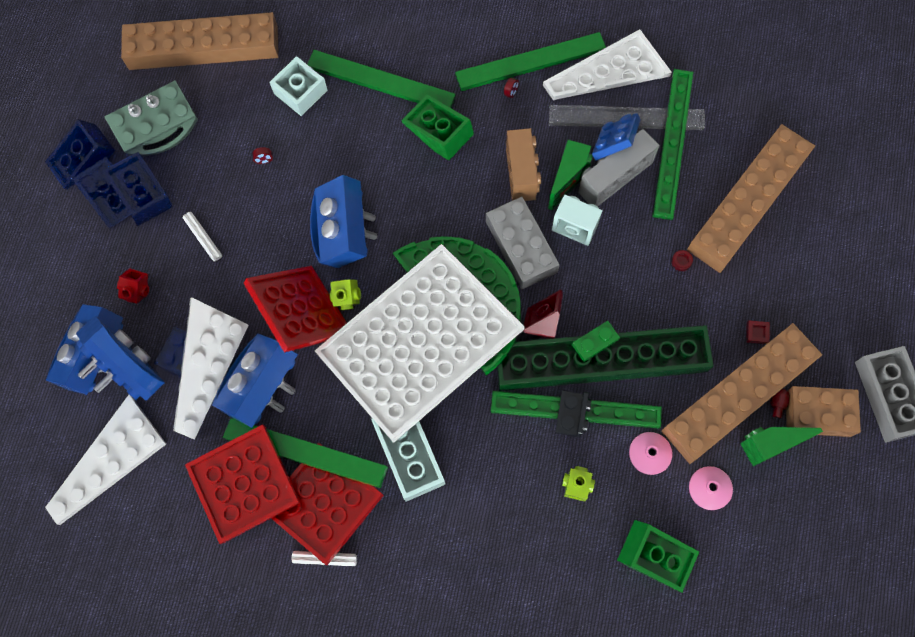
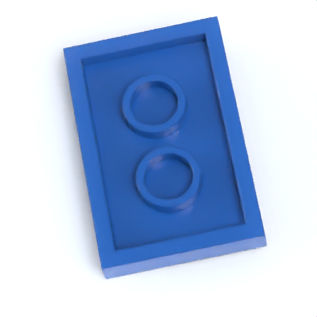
(616, 136)

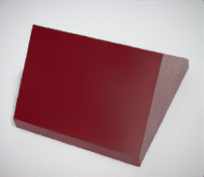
(543, 316)

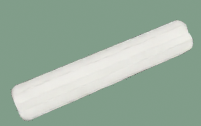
(202, 236)
(308, 558)

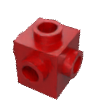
(133, 286)

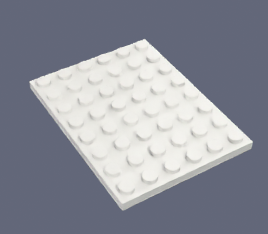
(418, 342)

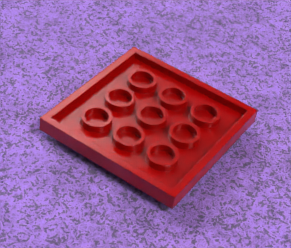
(295, 307)
(242, 484)
(327, 511)

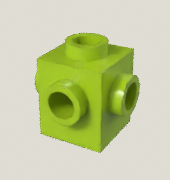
(345, 294)
(575, 491)

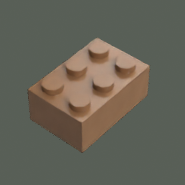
(522, 164)
(824, 408)

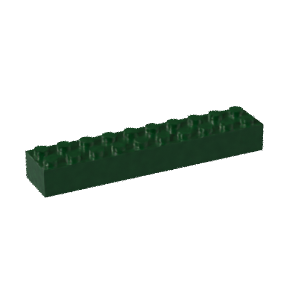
(631, 357)

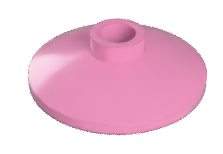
(643, 460)
(701, 492)

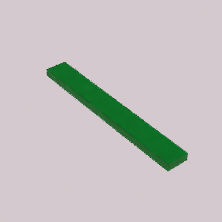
(529, 61)
(377, 79)
(673, 144)
(600, 411)
(317, 456)

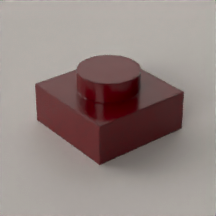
(757, 332)

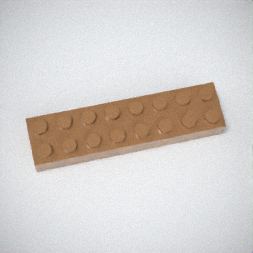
(199, 41)
(750, 198)
(741, 393)

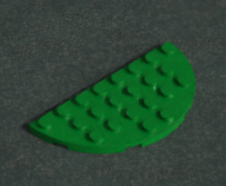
(482, 265)

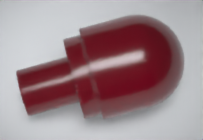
(780, 402)

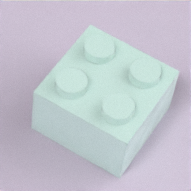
(298, 86)
(576, 219)

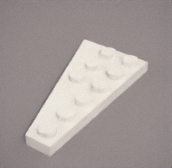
(618, 65)
(207, 354)
(117, 450)

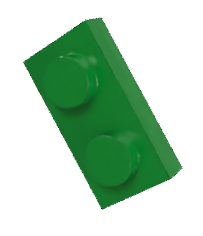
(595, 341)

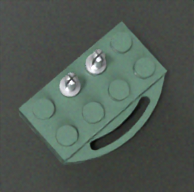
(153, 120)

